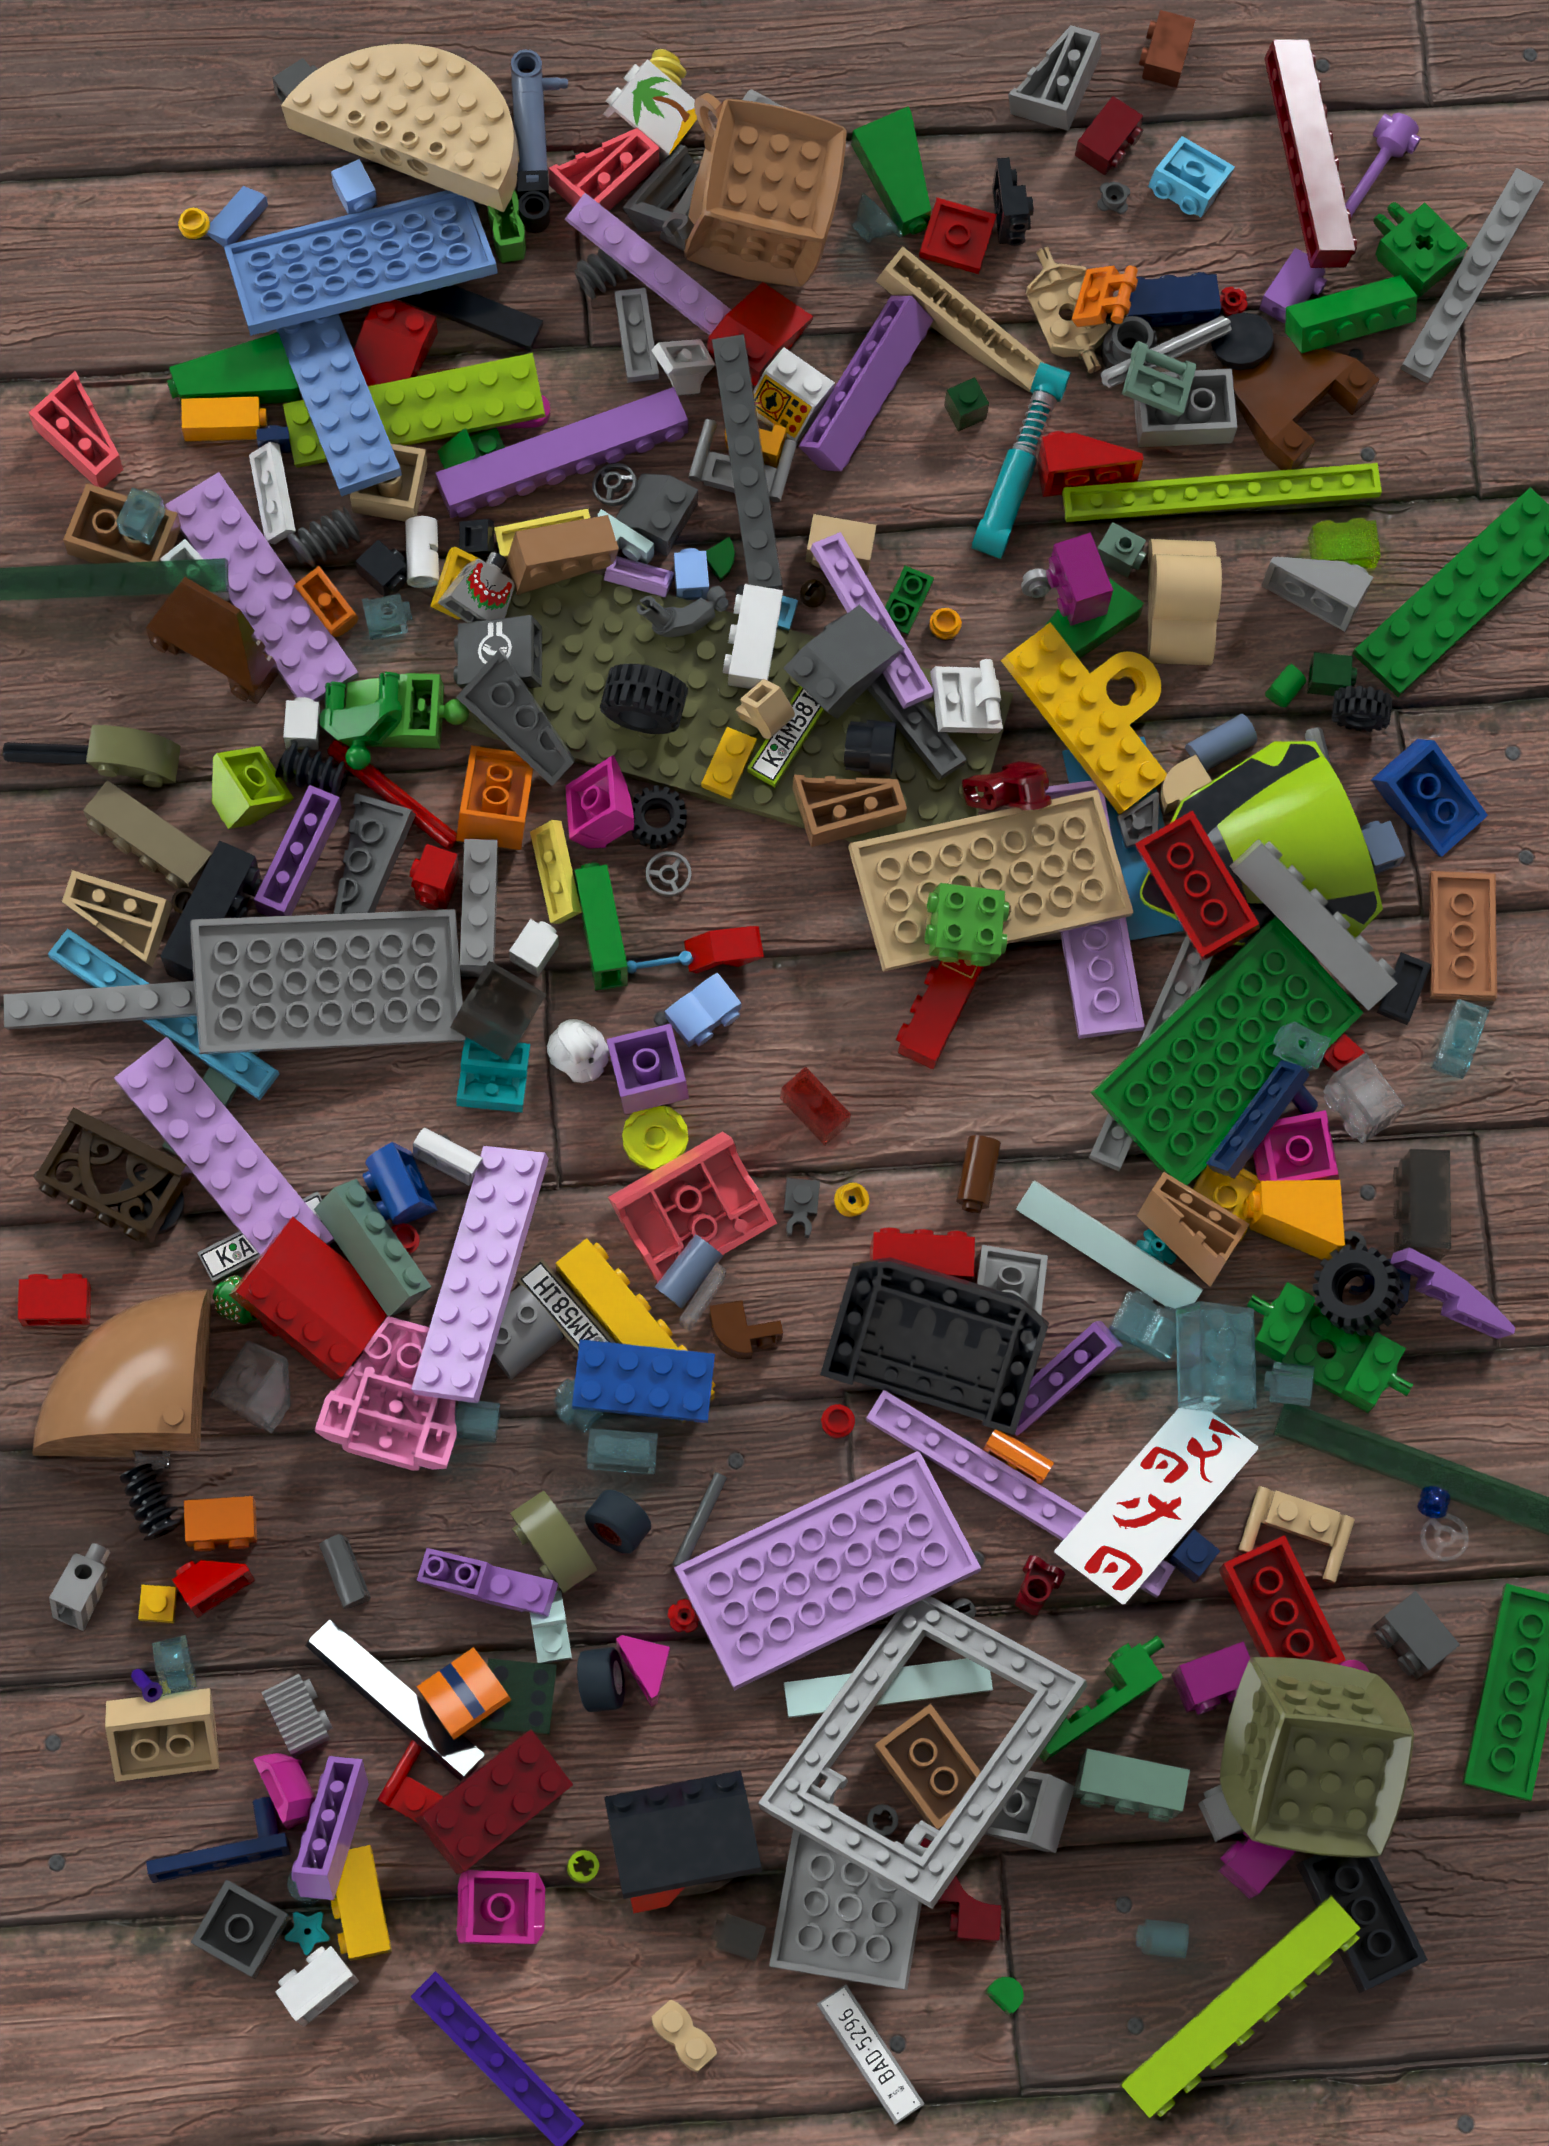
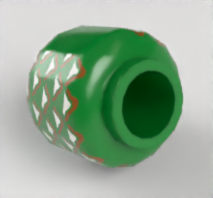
(227, 1306)

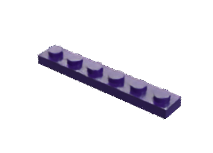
(497, 2060)

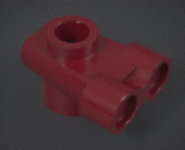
(1040, 1580)

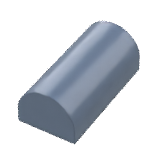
(1223, 742)
(688, 1271)

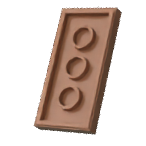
(1462, 936)

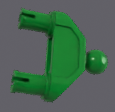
(362, 724)

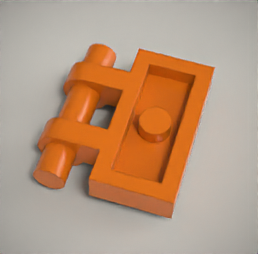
(1097, 295)

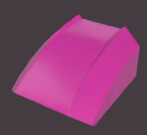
(599, 806)
(1297, 1150)
(286, 1787)
(500, 1907)

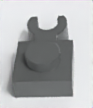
(801, 1200)

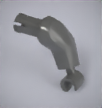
(686, 620)

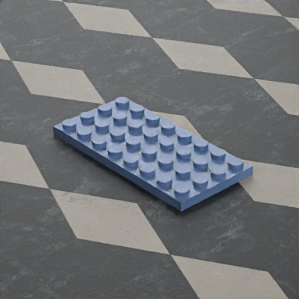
(359, 260)

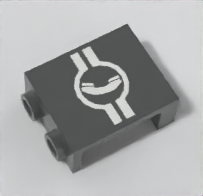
(516, 636)

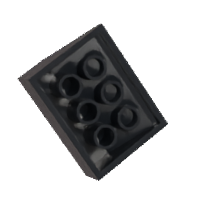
(682, 1834)

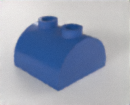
(399, 1184)

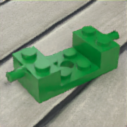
(1360, 1364)
(1132, 1677)

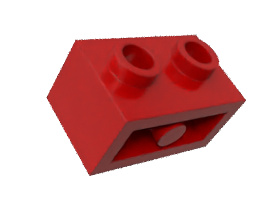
(435, 877)

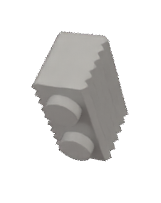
(297, 1715)

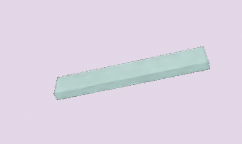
(1107, 1247)
(909, 1685)

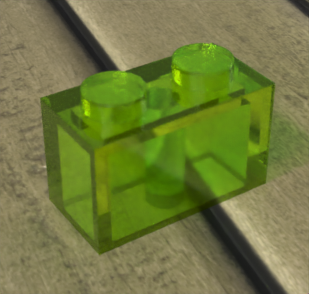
(1347, 542)

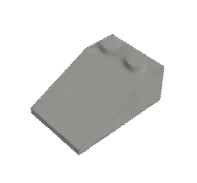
(1320, 586)
(1014, 1273)

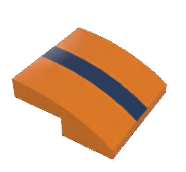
(463, 1693)

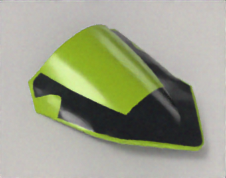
(1300, 807)

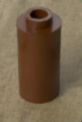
(978, 1173)

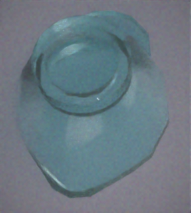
(872, 221)

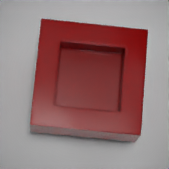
(1341, 1053)

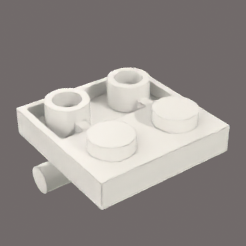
(967, 698)

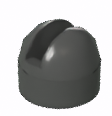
(962, 1602)

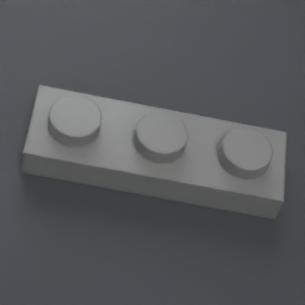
(636, 334)

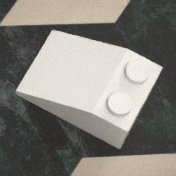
(316, 1985)

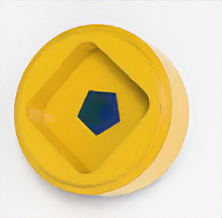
(851, 1199)

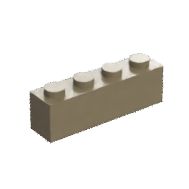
(147, 836)

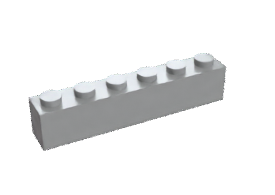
(1313, 924)

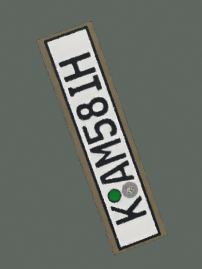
(562, 1305)

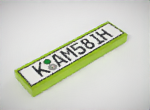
(780, 750)

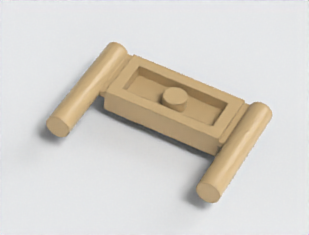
(1300, 1519)

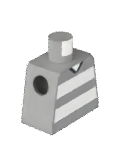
(80, 1587)

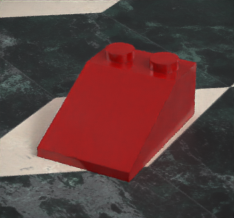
(767, 324)
(394, 342)
(1083, 461)

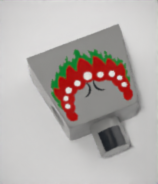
(480, 590)

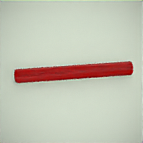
(395, 795)

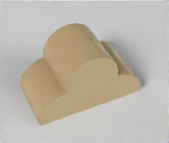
(1183, 601)

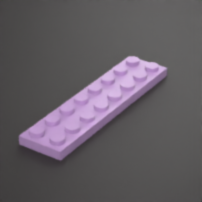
(262, 589)
(1100, 963)
(215, 1146)
(480, 1274)

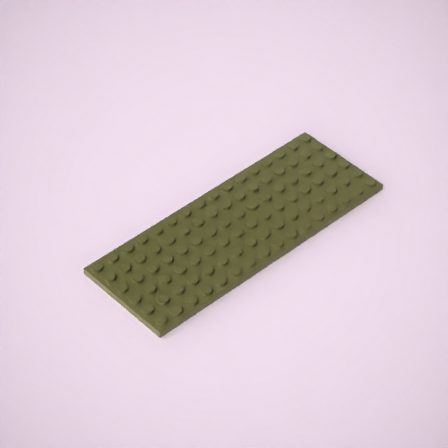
(597, 626)

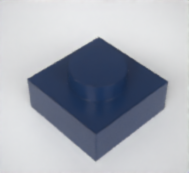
(274, 434)

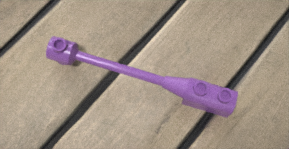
(1296, 279)

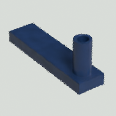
(1280, 1089)
(267, 1846)

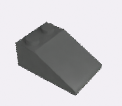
(844, 660)

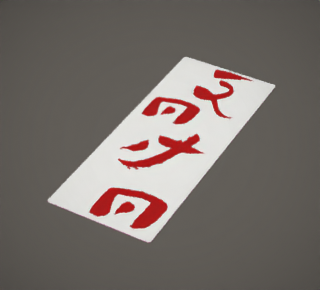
(1155, 1501)

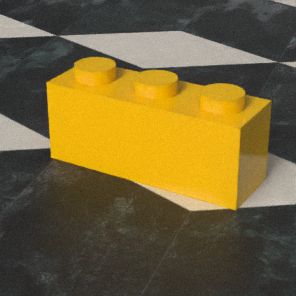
(360, 1907)

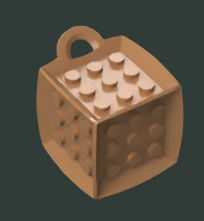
(764, 190)

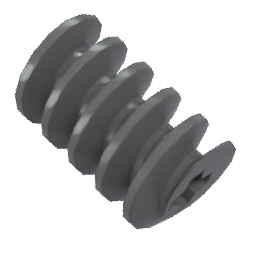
(597, 271)
(324, 538)

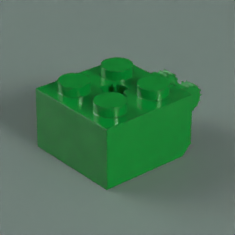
(1419, 247)

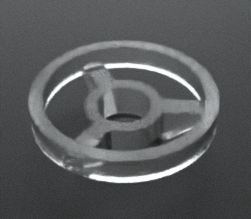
(1454, 1535)

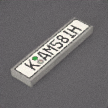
(236, 1252)

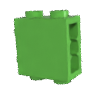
(966, 924)

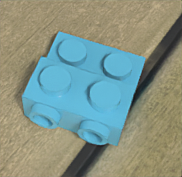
(1190, 177)

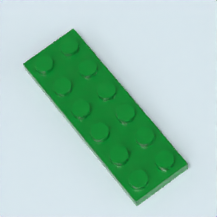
(1513, 1698)

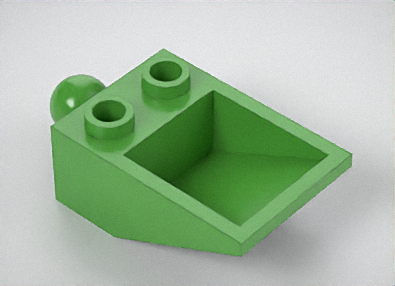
(416, 715)

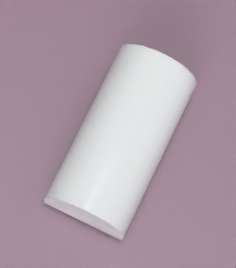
(446, 1156)

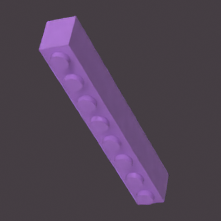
(562, 453)

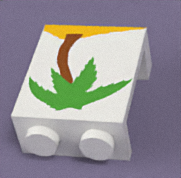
(654, 106)

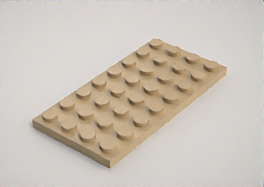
(1048, 860)

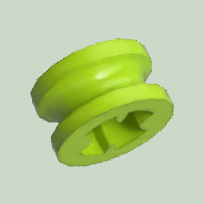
(578, 1876)

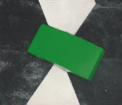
(908, 598)

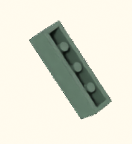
(372, 1247)

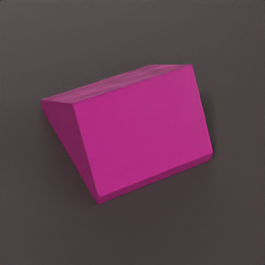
(646, 1663)

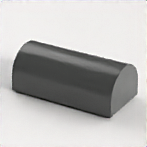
(344, 1571)

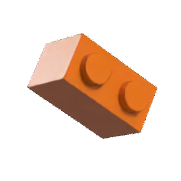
(220, 1522)

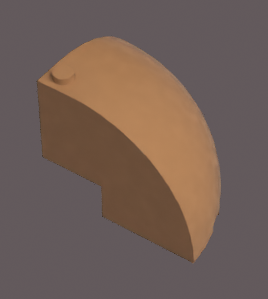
(132, 1383)

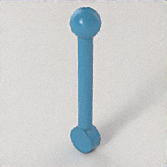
(685, 958)

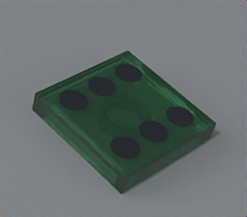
(531, 1696)

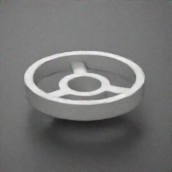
(673, 868)

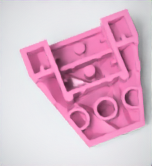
(377, 1411)

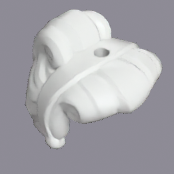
(572, 1048)

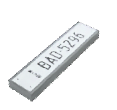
(870, 2054)

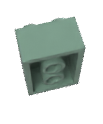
(1131, 1785)

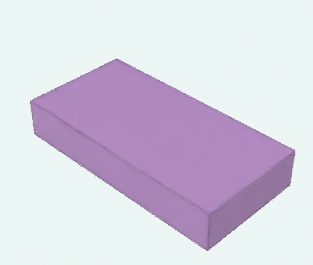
(639, 576)

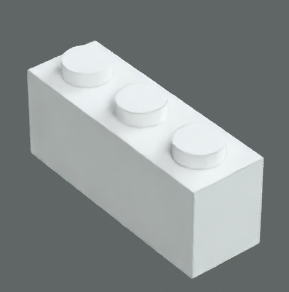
(753, 636)

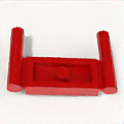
(405, 1793)

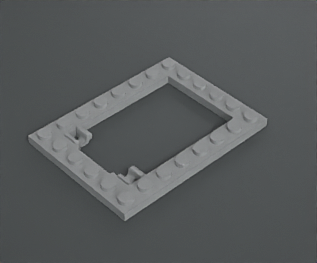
(910, 1867)

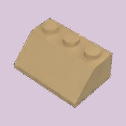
(162, 1736)

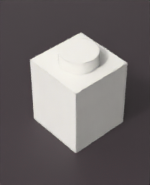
(302, 723)
(534, 947)

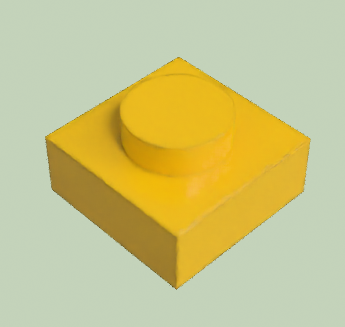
(157, 1603)

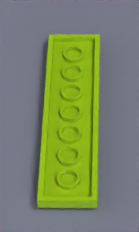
(437, 405)

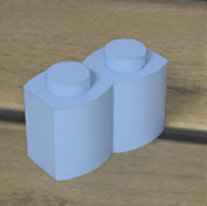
(703, 1010)

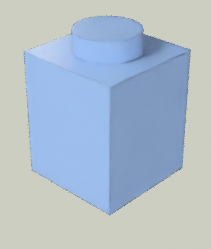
(354, 187)
(691, 574)

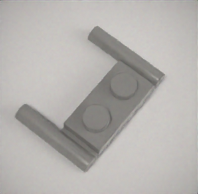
(716, 470)

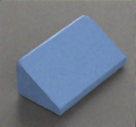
(237, 216)

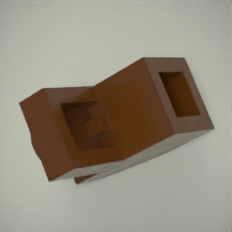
(734, 1335)

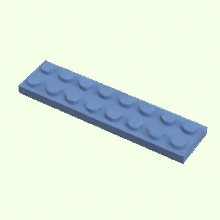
(339, 404)

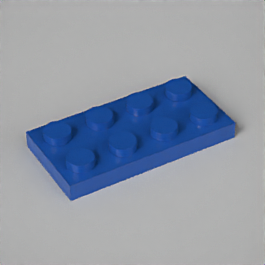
(643, 1381)

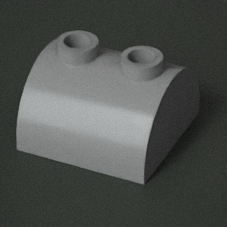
(524, 1333)

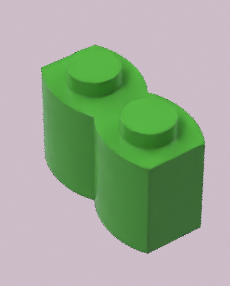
(508, 231)

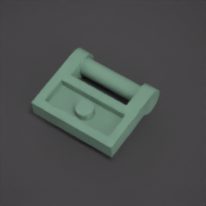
(1156, 387)

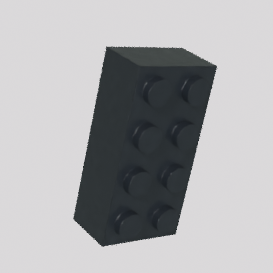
(220, 893)
(1385, 1935)

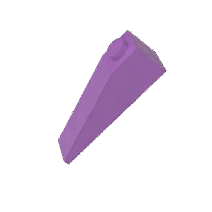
(1067, 1371)

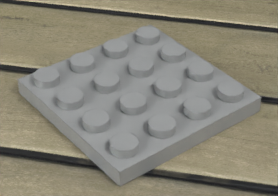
(842, 1920)

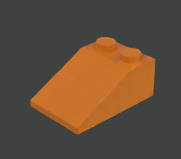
(495, 797)

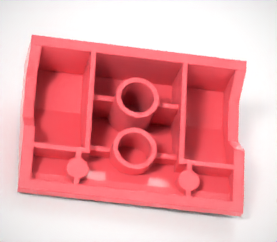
(693, 1194)

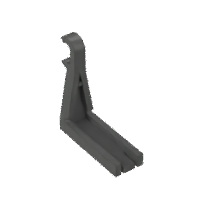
(651, 200)

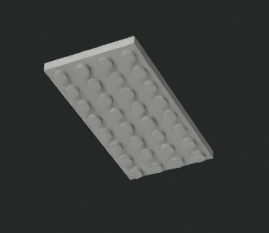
(326, 981)

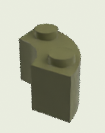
(133, 754)
(552, 1541)

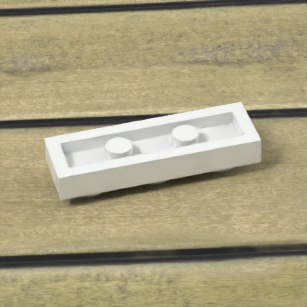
(272, 492)

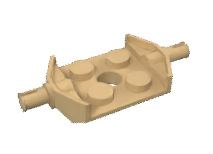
(1056, 290)

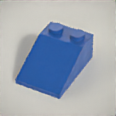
(1430, 795)

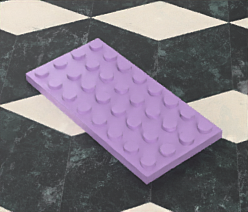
(827, 1570)

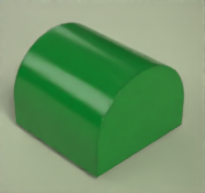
(1286, 686)
(1006, 1994)

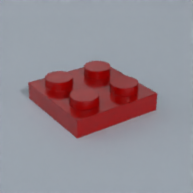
(957, 235)

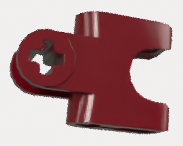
(1017, 786)

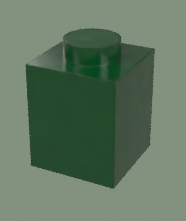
(966, 404)
(1330, 673)

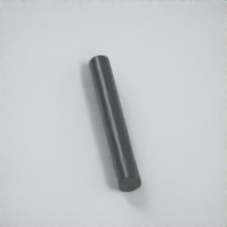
(700, 1519)

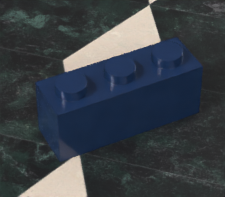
(1176, 300)

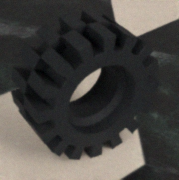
(1362, 708)
(663, 799)

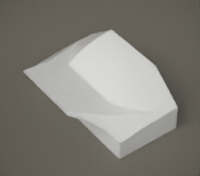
(684, 363)

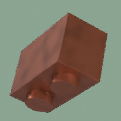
(1168, 48)

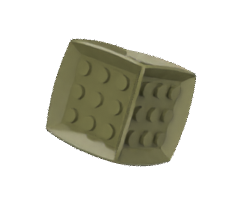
(1316, 1757)

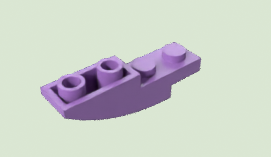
(487, 1582)

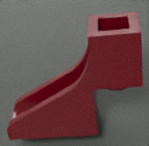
(973, 1918)

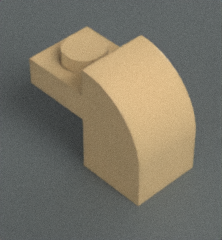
(766, 708)
(1181, 782)

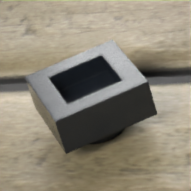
(476, 536)

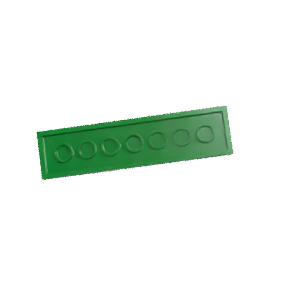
(1459, 595)

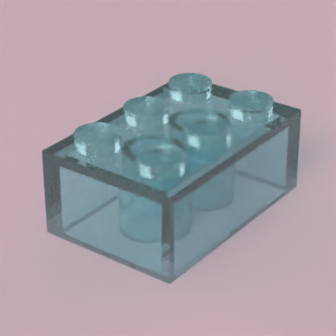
(1216, 1358)

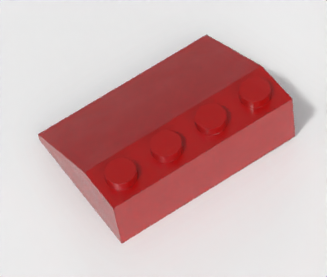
(311, 1299)

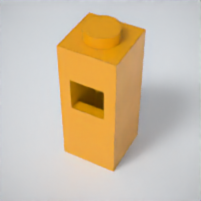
(222, 418)

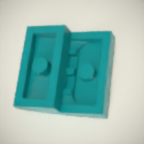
(492, 1081)

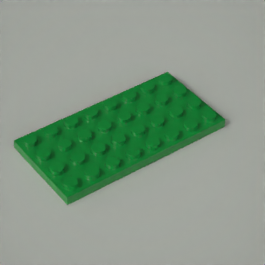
(1217, 1050)

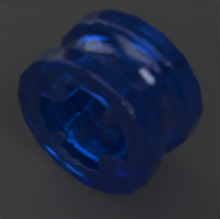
(1434, 1502)

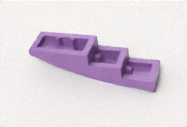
(1459, 1297)

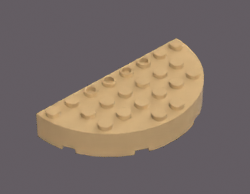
(416, 115)

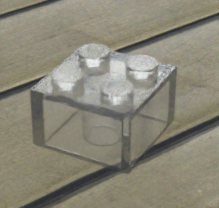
(1362, 1099)

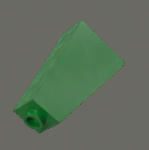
(894, 166)
(245, 370)
(1088, 635)
(601, 927)

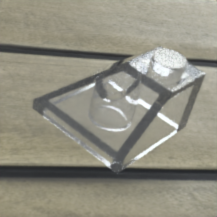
(256, 1387)

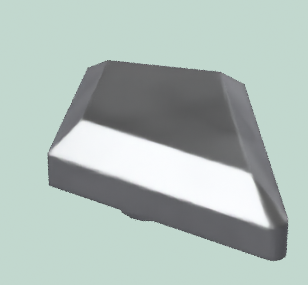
(1139, 820)

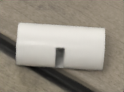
(421, 551)

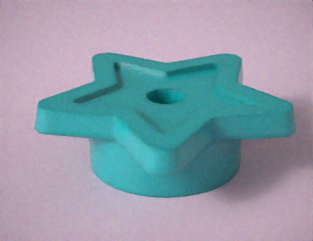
(317, 1933)

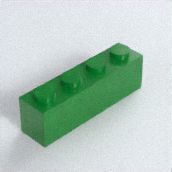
(1350, 314)

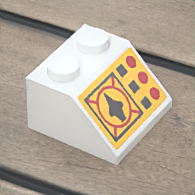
(791, 394)

